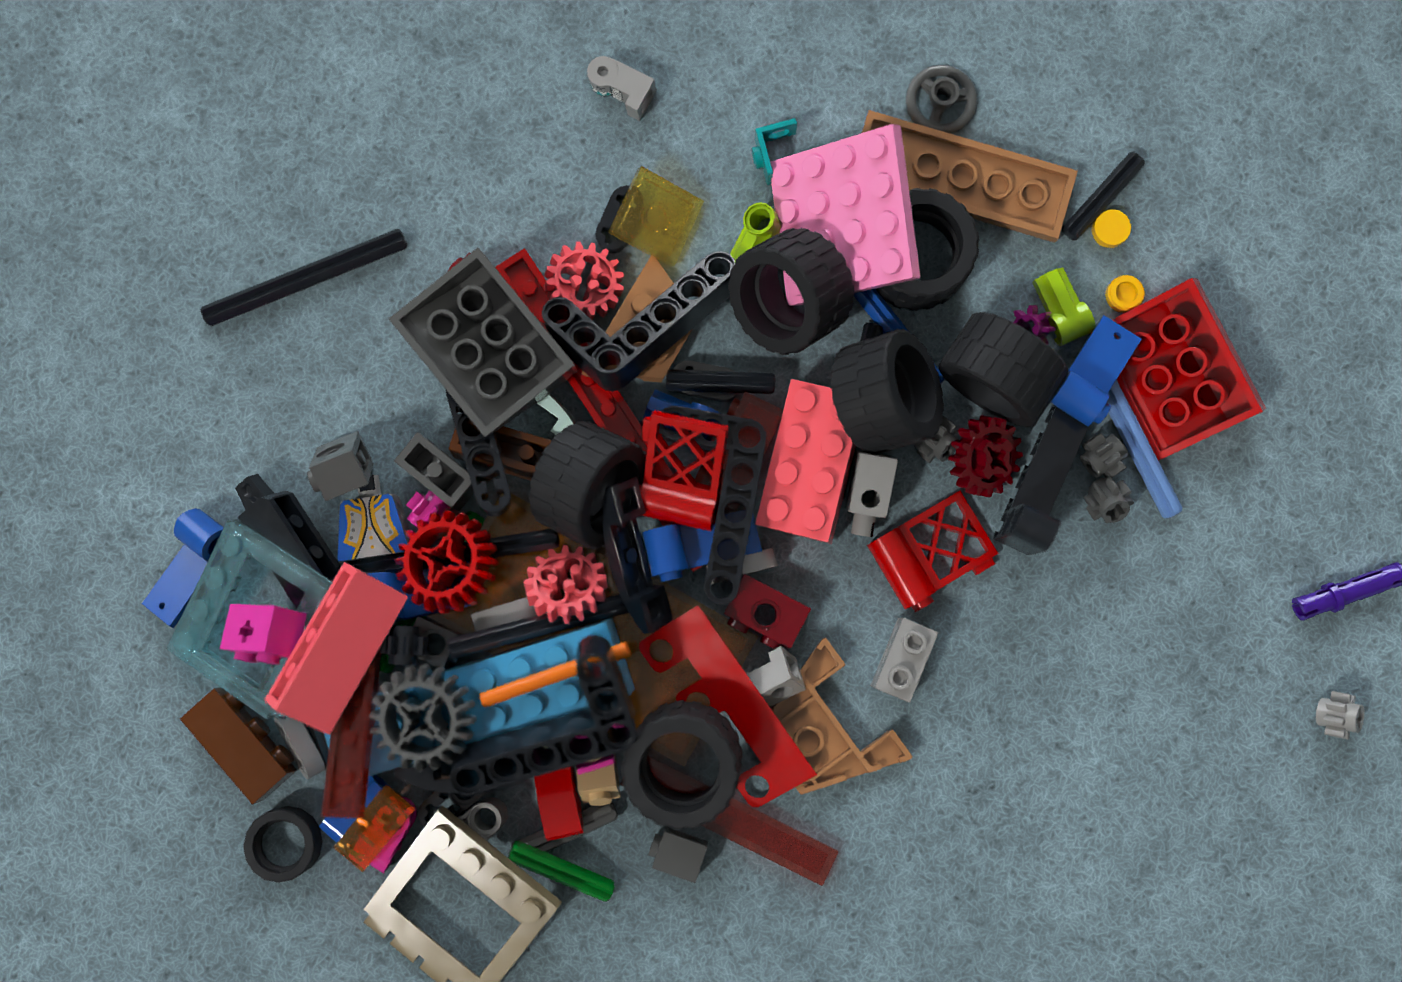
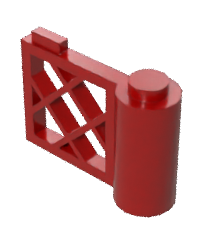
(678, 499)
(909, 569)

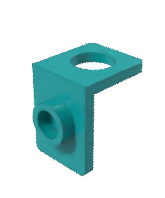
(766, 134)

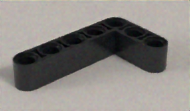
(643, 327)
(730, 492)
(1027, 516)
(558, 733)

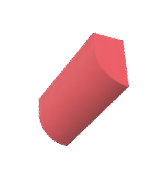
(335, 649)

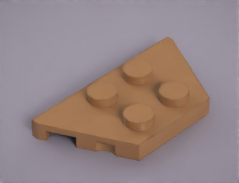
(648, 286)

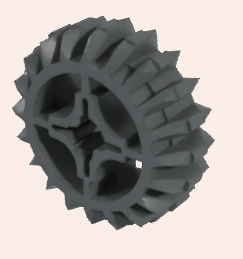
(410, 709)

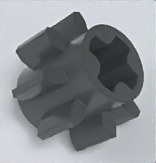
(940, 444)
(1104, 456)
(1108, 500)

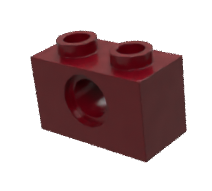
(788, 619)

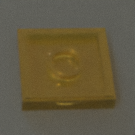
(656, 216)

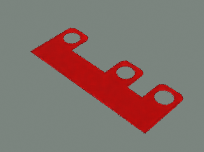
(733, 691)

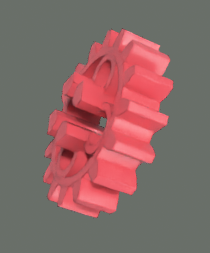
(602, 272)
(547, 594)

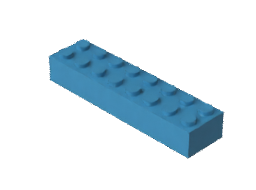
(502, 668)

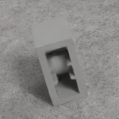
(904, 659)

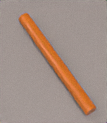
(543, 678)

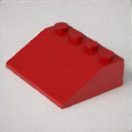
(1184, 371)

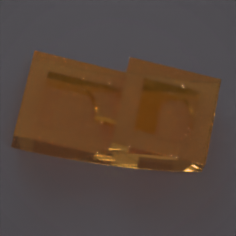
(380, 823)

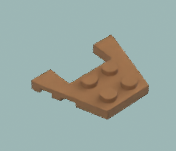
(822, 736)

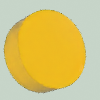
(1111, 228)
(1124, 293)

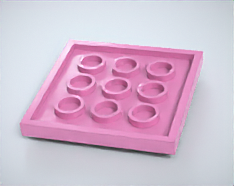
(857, 200)

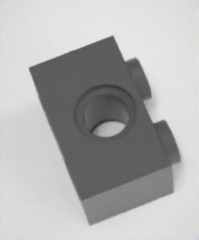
(340, 466)
(436, 471)

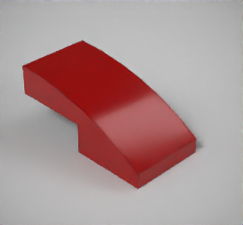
(559, 804)

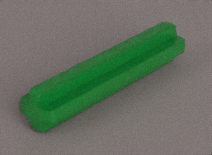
(561, 871)

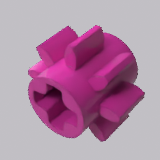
(424, 505)

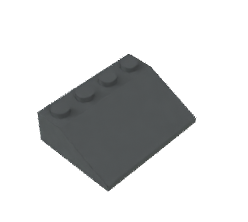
(483, 343)

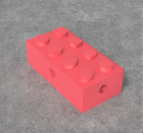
(807, 466)

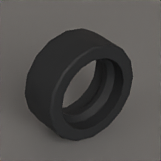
(253, 844)

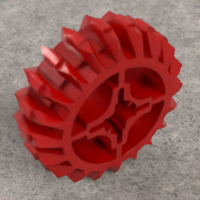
(417, 551)

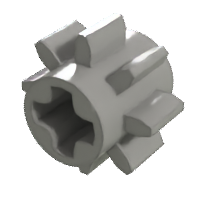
(1340, 715)

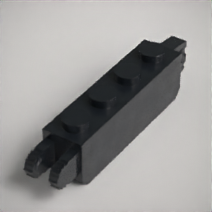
(287, 525)

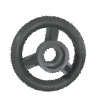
(942, 86)

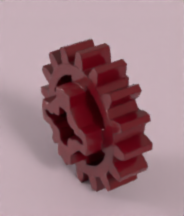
(985, 456)

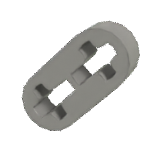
(754, 563)
(300, 746)

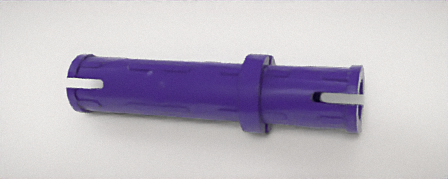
(1335, 596)

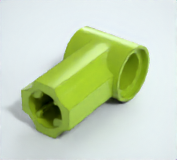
(750, 235)
(1069, 315)

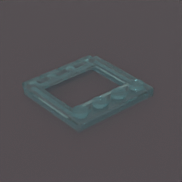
(208, 602)

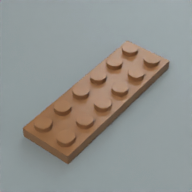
(987, 180)

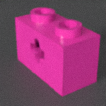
(262, 632)

